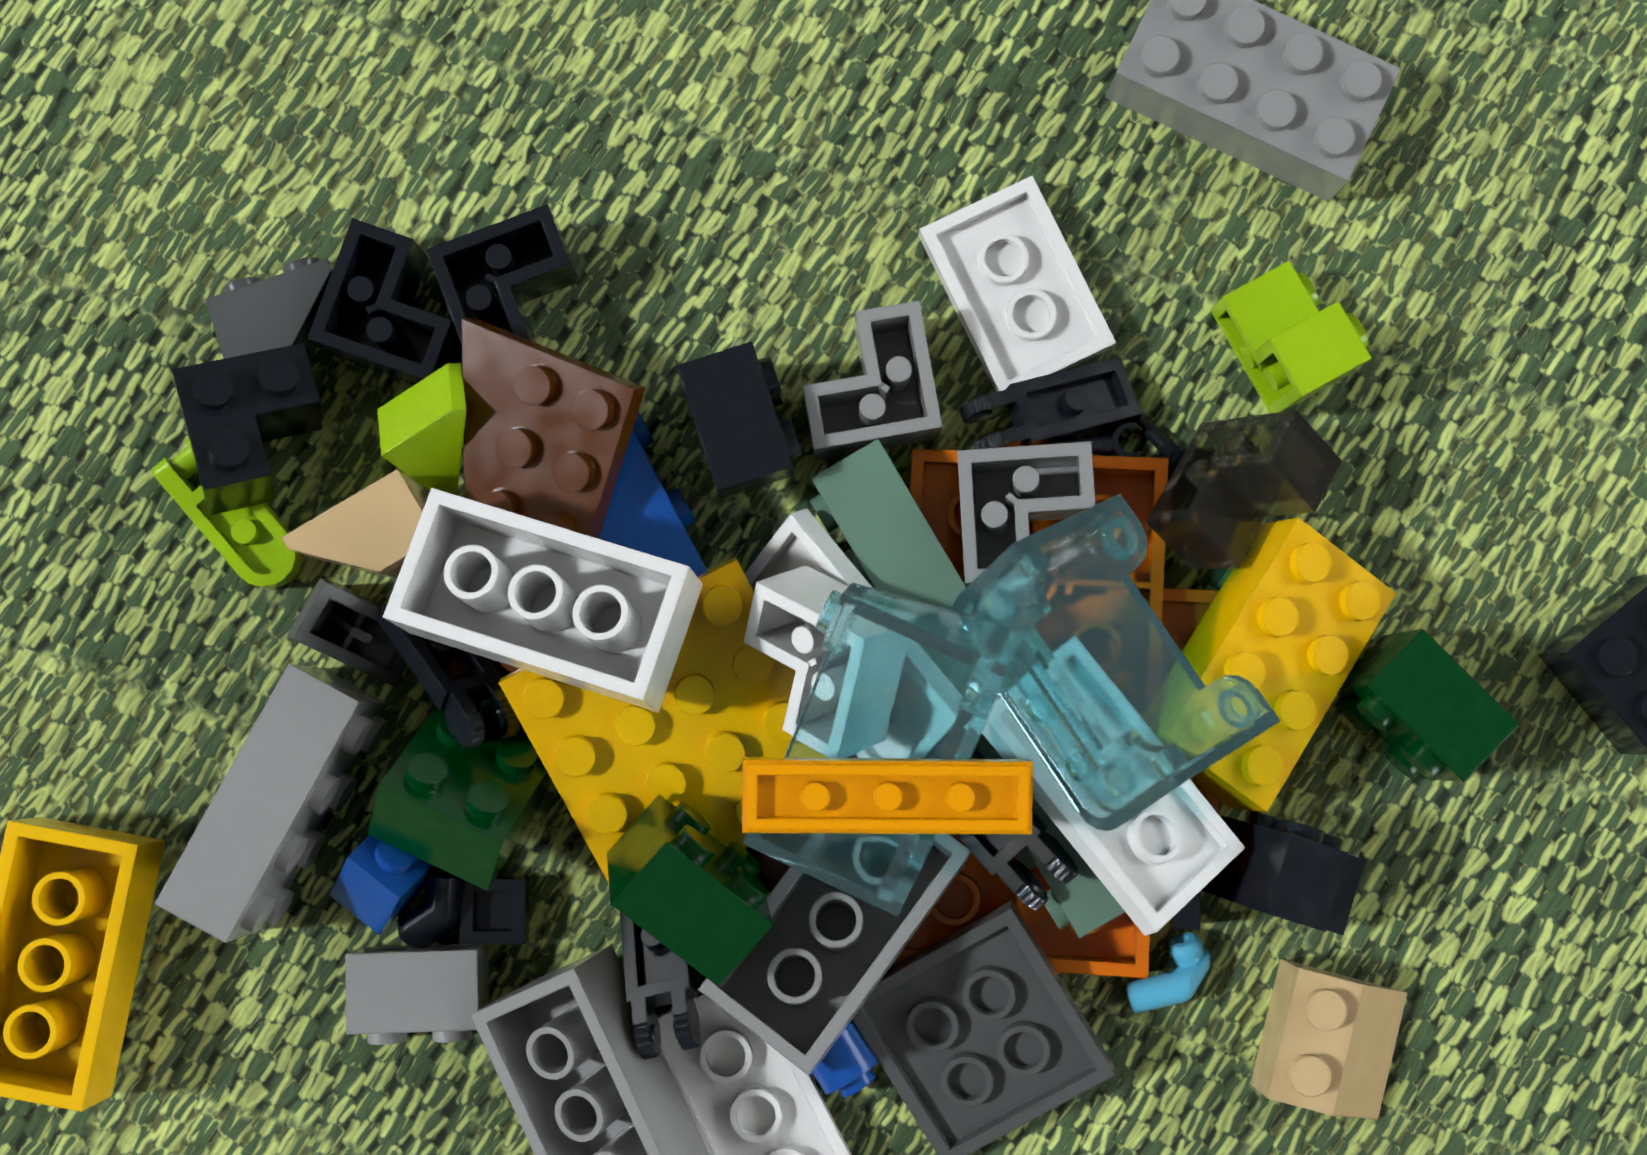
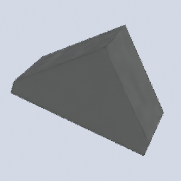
(348, 630)

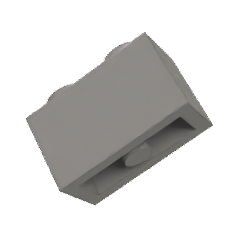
(415, 991)

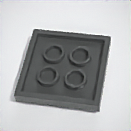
(981, 1034)

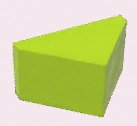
(425, 429)

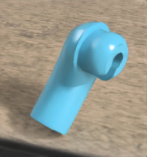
(1178, 981)

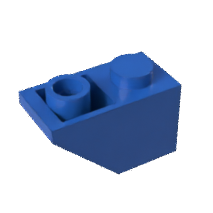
(379, 882)

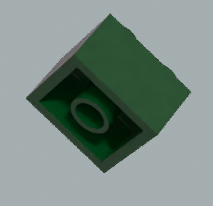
(1424, 708)
(459, 803)
(689, 888)

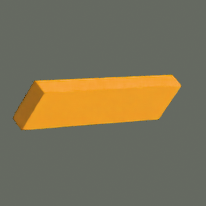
(887, 795)

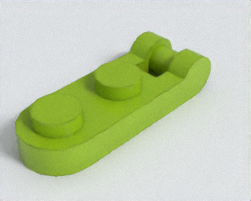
(243, 537)

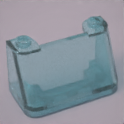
(1100, 674)
(891, 686)

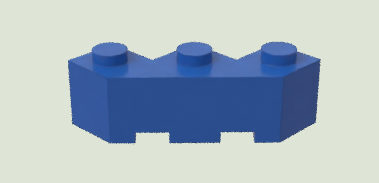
(643, 512)

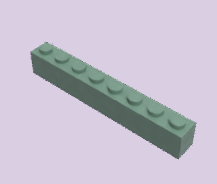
(903, 557)

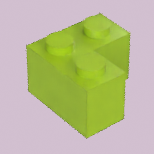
(1286, 341)

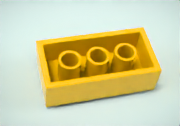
(1294, 630)
(69, 955)

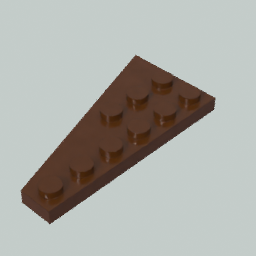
(541, 432)

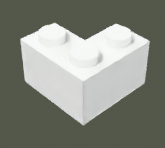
(784, 628)

